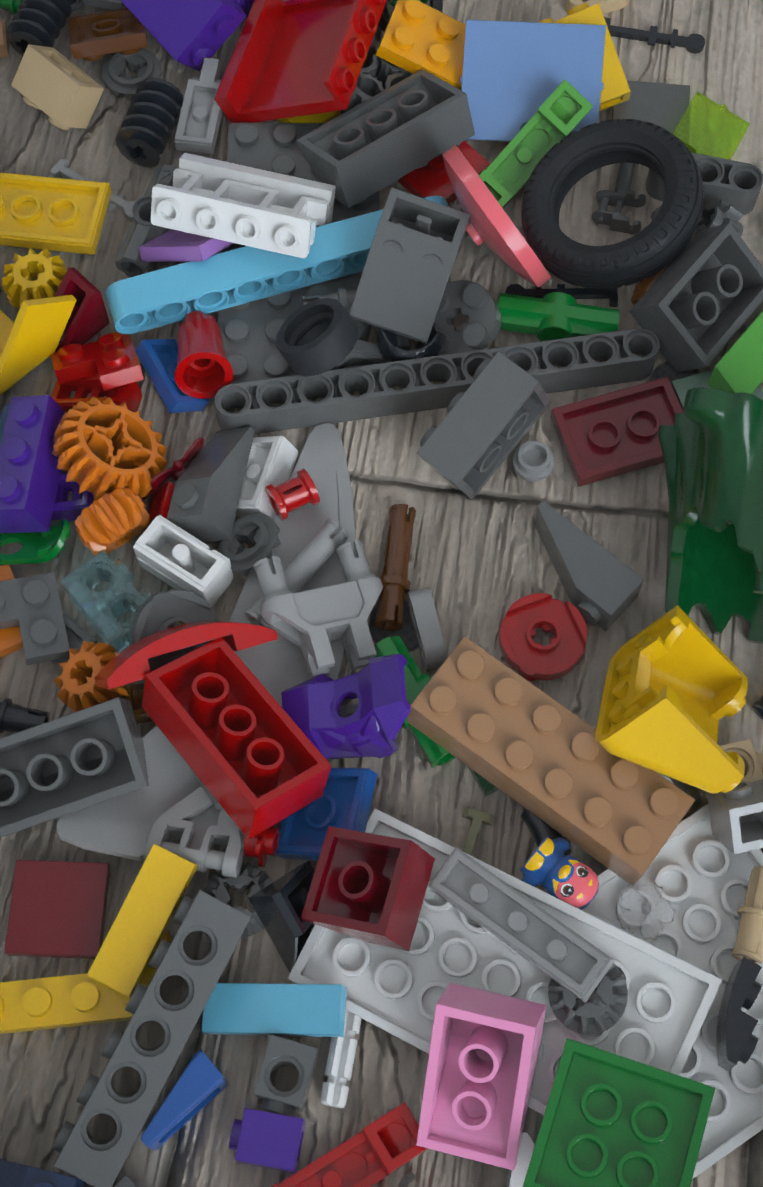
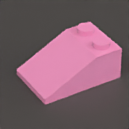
(480, 1074)

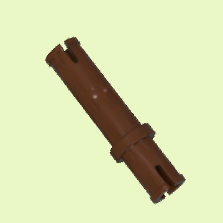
(395, 567)

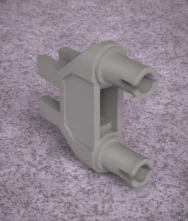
(323, 613)

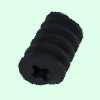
(38, 23)
(149, 122)

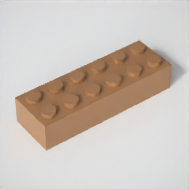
(548, 761)

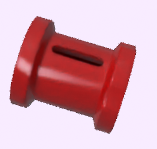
(292, 494)

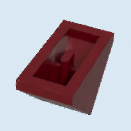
(89, 312)

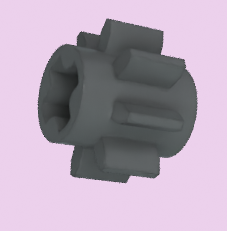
(721, 214)

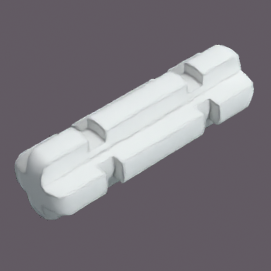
(340, 1063)

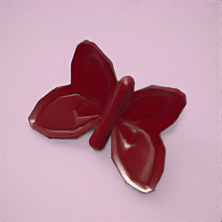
(177, 468)

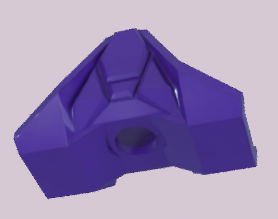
(374, 724)

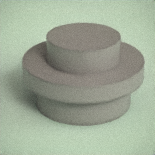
(533, 461)

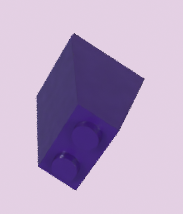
(189, 27)

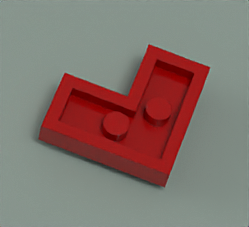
(110, 357)

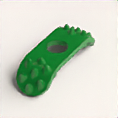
(36, 546)

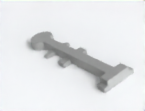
(61, 169)

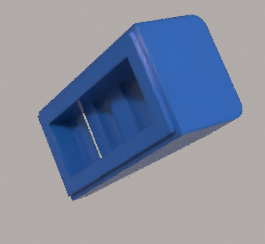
(190, 1094)

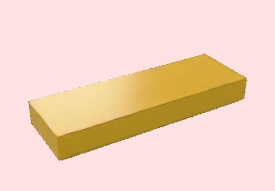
(142, 920)

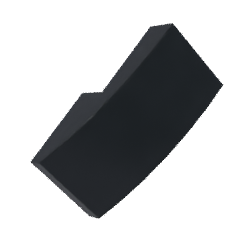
(734, 1026)

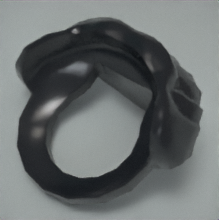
(388, 346)

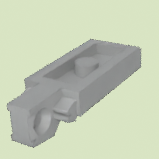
(199, 112)

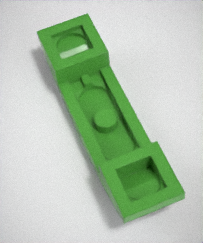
(549, 125)

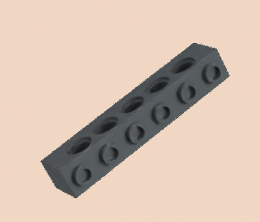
(101, 1160)

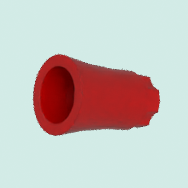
(201, 357)

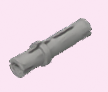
(306, 563)

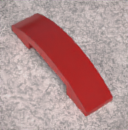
(133, 662)
(366, 1156)

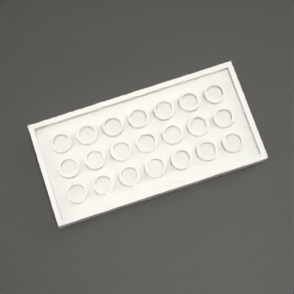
(402, 987)

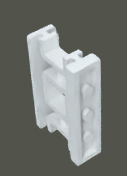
(243, 205)

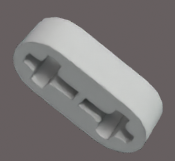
(427, 628)

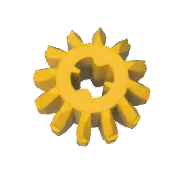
(32, 277)

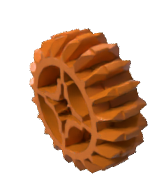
(108, 448)

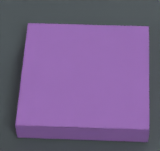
(180, 246)

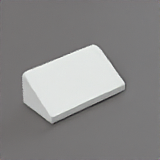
(268, 463)

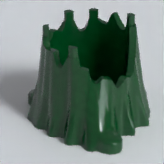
(716, 508)

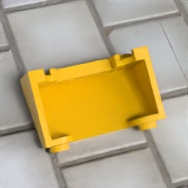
(667, 703)

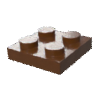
(106, 33)

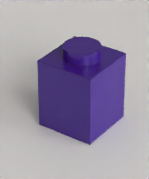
(268, 1140)

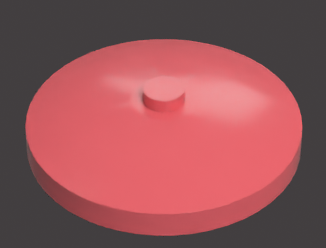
(489, 220)

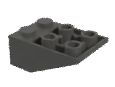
(409, 265)

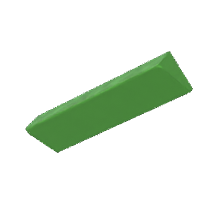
(743, 363)

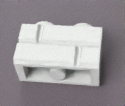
(183, 560)

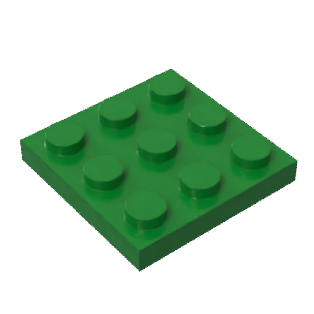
(618, 1124)

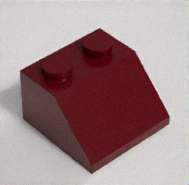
(369, 887)

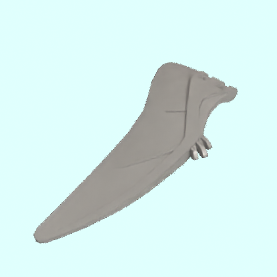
(175, 799)

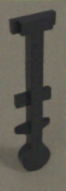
(693, 43)
(577, 293)

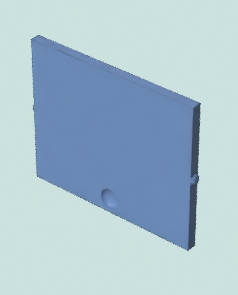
(520, 64)

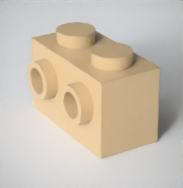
(57, 87)

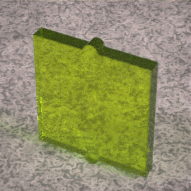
(710, 128)

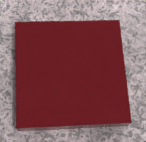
(57, 909)

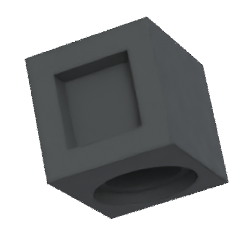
(282, 1053)

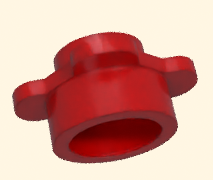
(262, 845)

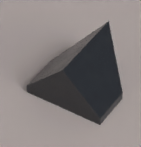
(281, 911)

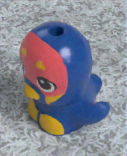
(561, 873)

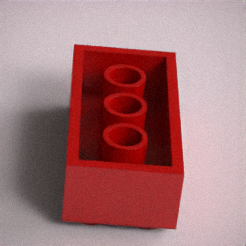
(235, 737)

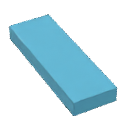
(276, 1010)

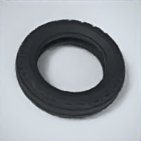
(589, 150)

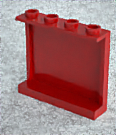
(297, 58)

